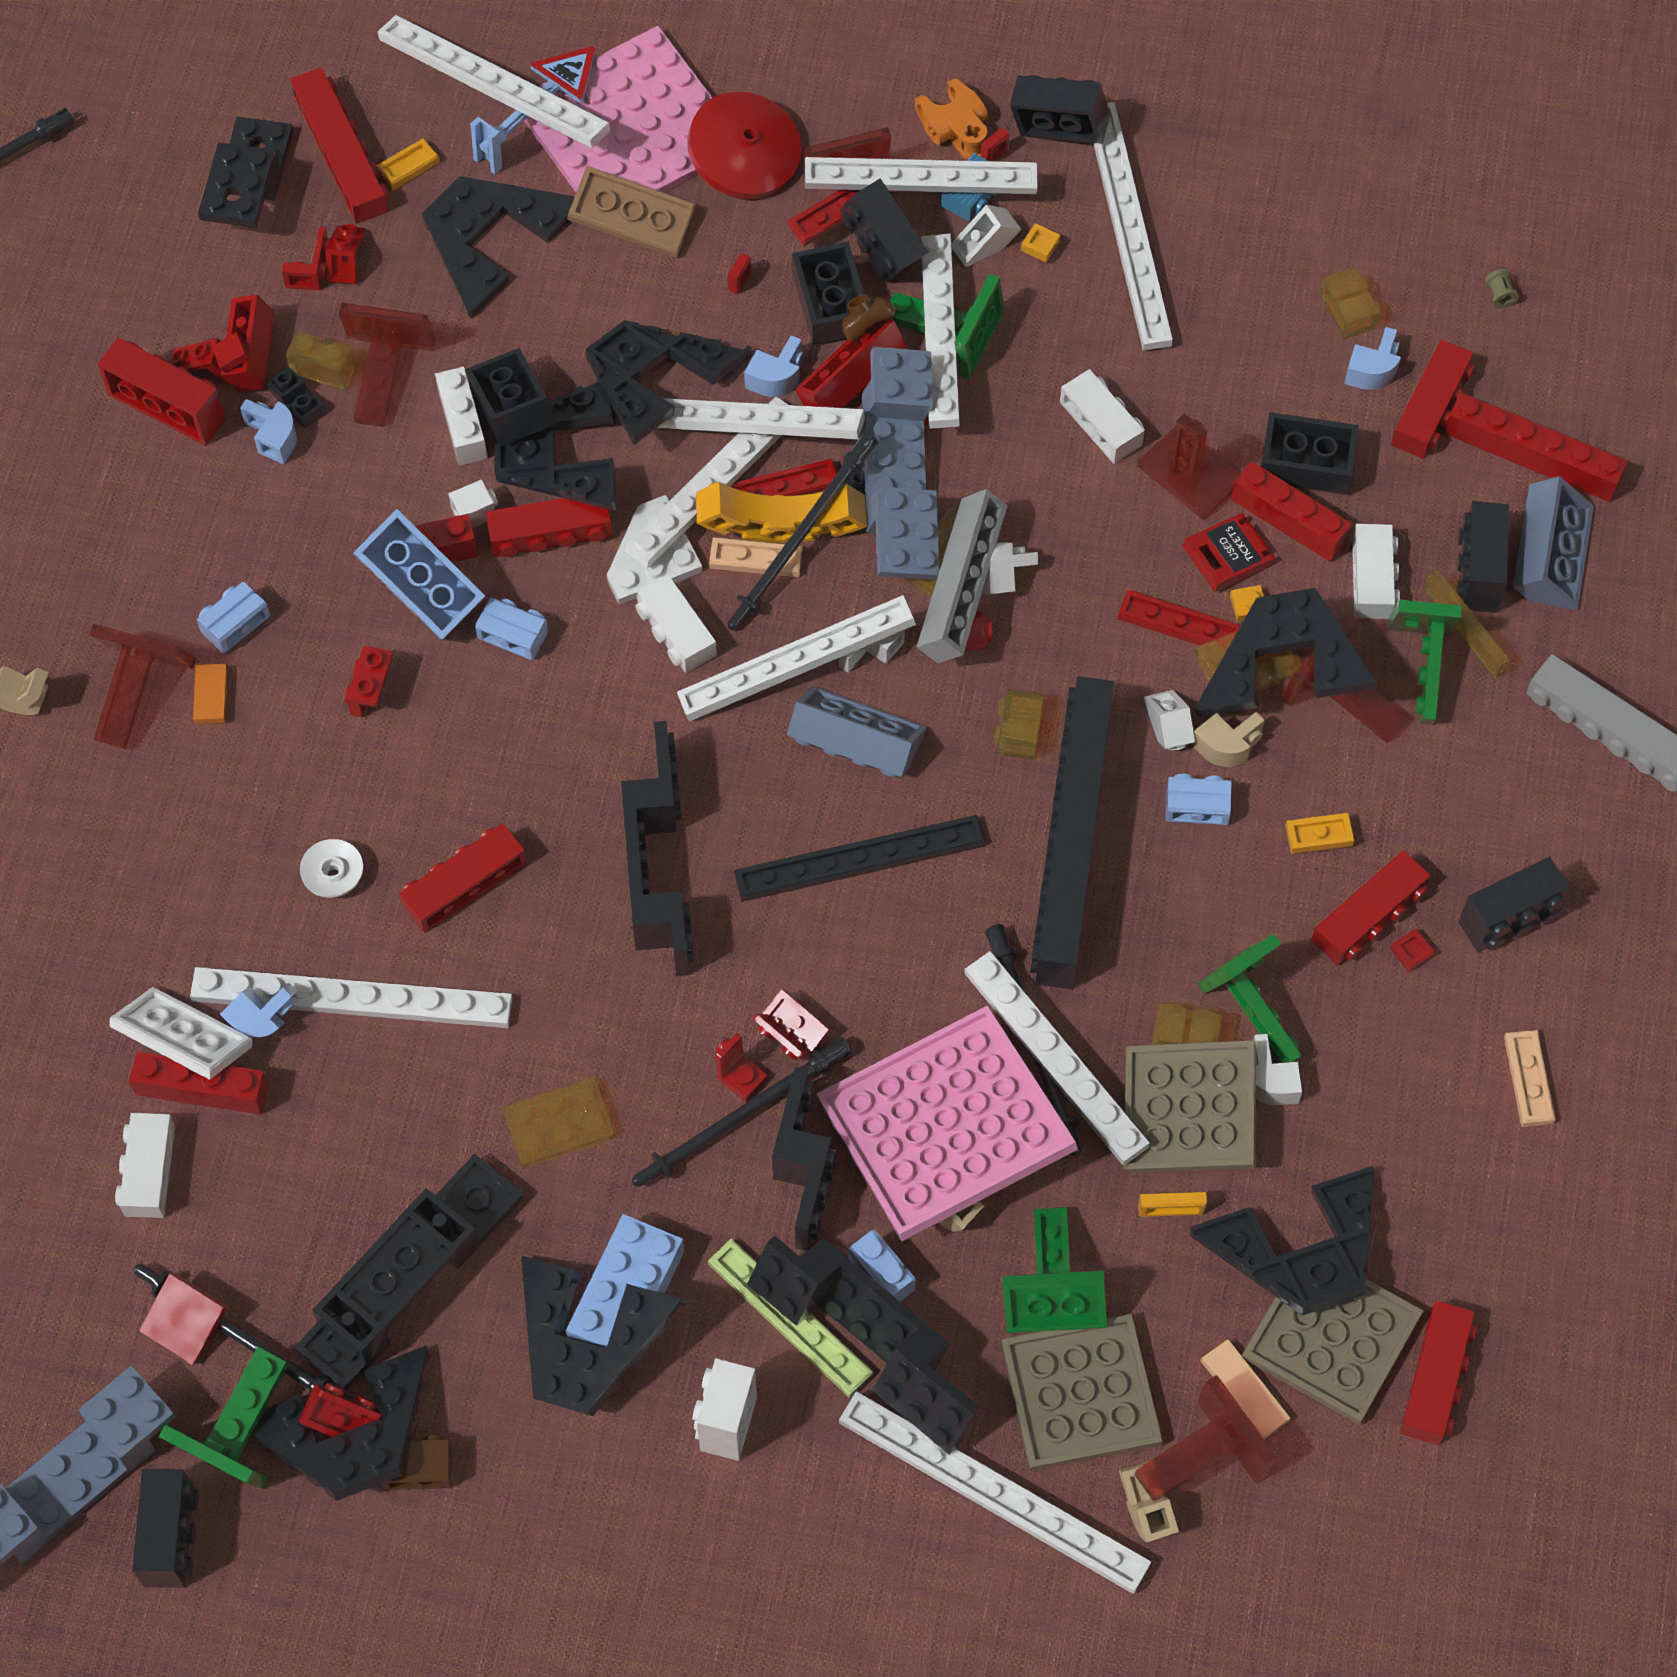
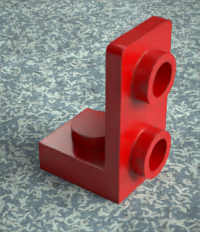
(342, 254)
(308, 276)
(197, 357)
(736, 1070)

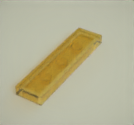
(1468, 625)

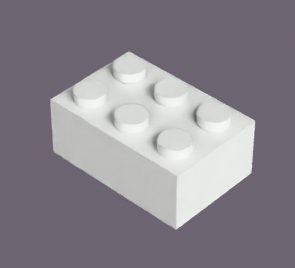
(726, 1409)

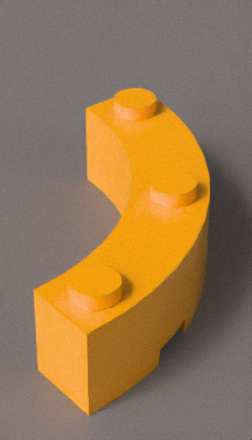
(777, 516)

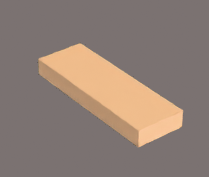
(751, 556)
(1529, 1078)
(1246, 1388)

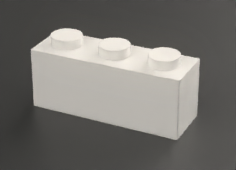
(461, 416)
(1102, 416)
(1374, 571)
(675, 624)
(145, 1165)

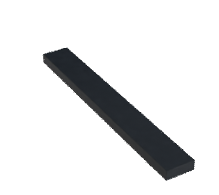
(859, 858)

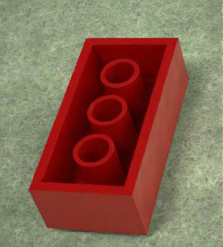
(162, 390)

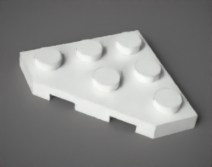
(629, 576)

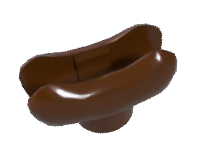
(865, 314)

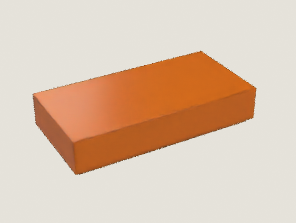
(210, 694)

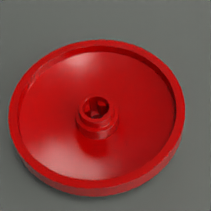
(744, 145)

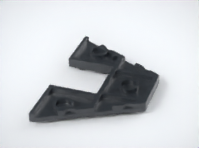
(468, 211)
(634, 350)
(532, 459)
(1281, 625)
(1311, 1275)
(577, 1372)
(363, 1454)

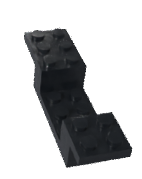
(654, 808)
(401, 1265)
(880, 1322)

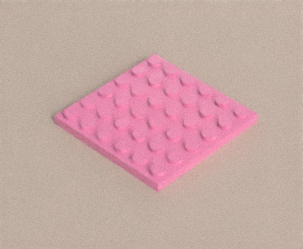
(649, 105)
(946, 1122)

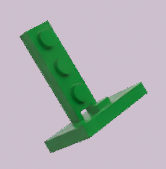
(972, 329)
(1435, 621)
(1249, 997)
(1054, 1295)
(236, 1420)

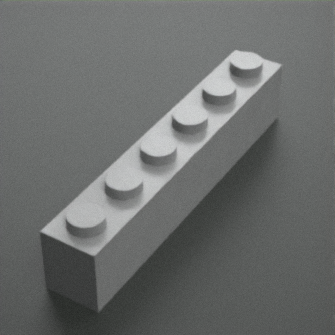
(962, 576)
(1607, 719)

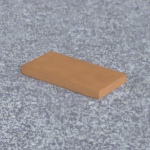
(631, 211)

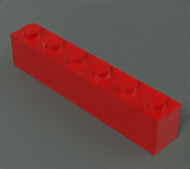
(339, 145)
(1535, 447)

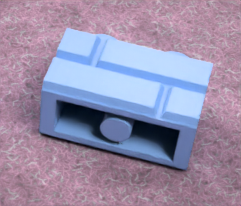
(232, 617)
(512, 628)
(1198, 800)
(882, 1265)

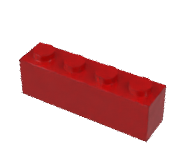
(848, 368)
(1432, 399)
(1291, 511)
(545, 526)
(462, 877)
(1371, 908)
(229, 1089)
(1437, 1373)

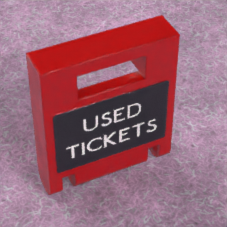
(1236, 549)

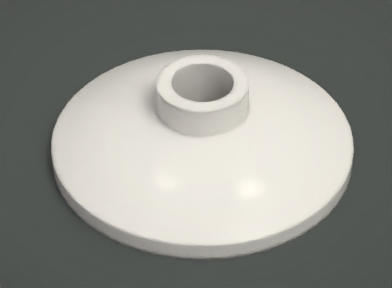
(328, 856)

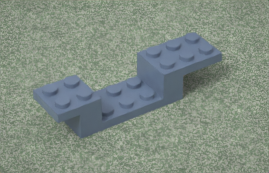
(895, 475)
(82, 1465)

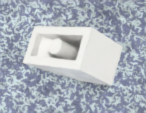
(985, 235)
(1170, 719)

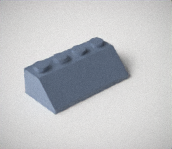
(1553, 544)
(855, 731)

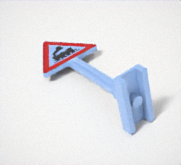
(563, 72)

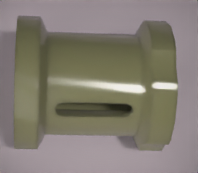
(1501, 288)

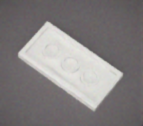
(181, 1032)

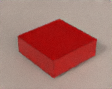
(995, 145)
(739, 273)
(230, 352)
(1412, 950)

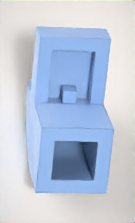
(1374, 368)
(775, 375)
(276, 429)
(256, 1018)

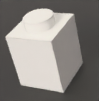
(473, 500)

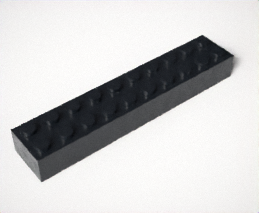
(1071, 833)

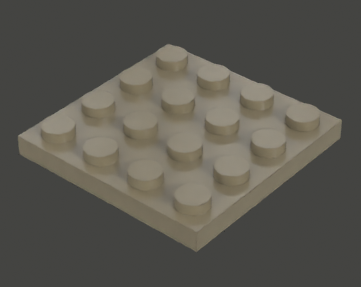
(1193, 1105)
(1337, 1351)
(1081, 1393)

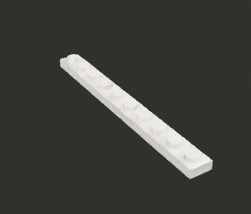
(494, 81)
(1132, 237)
(358, 997)
(996, 1493)

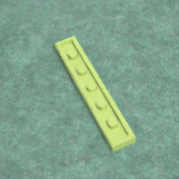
(808, 1337)

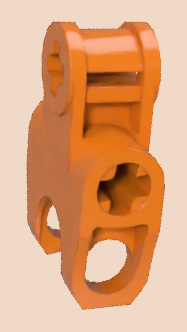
(956, 121)

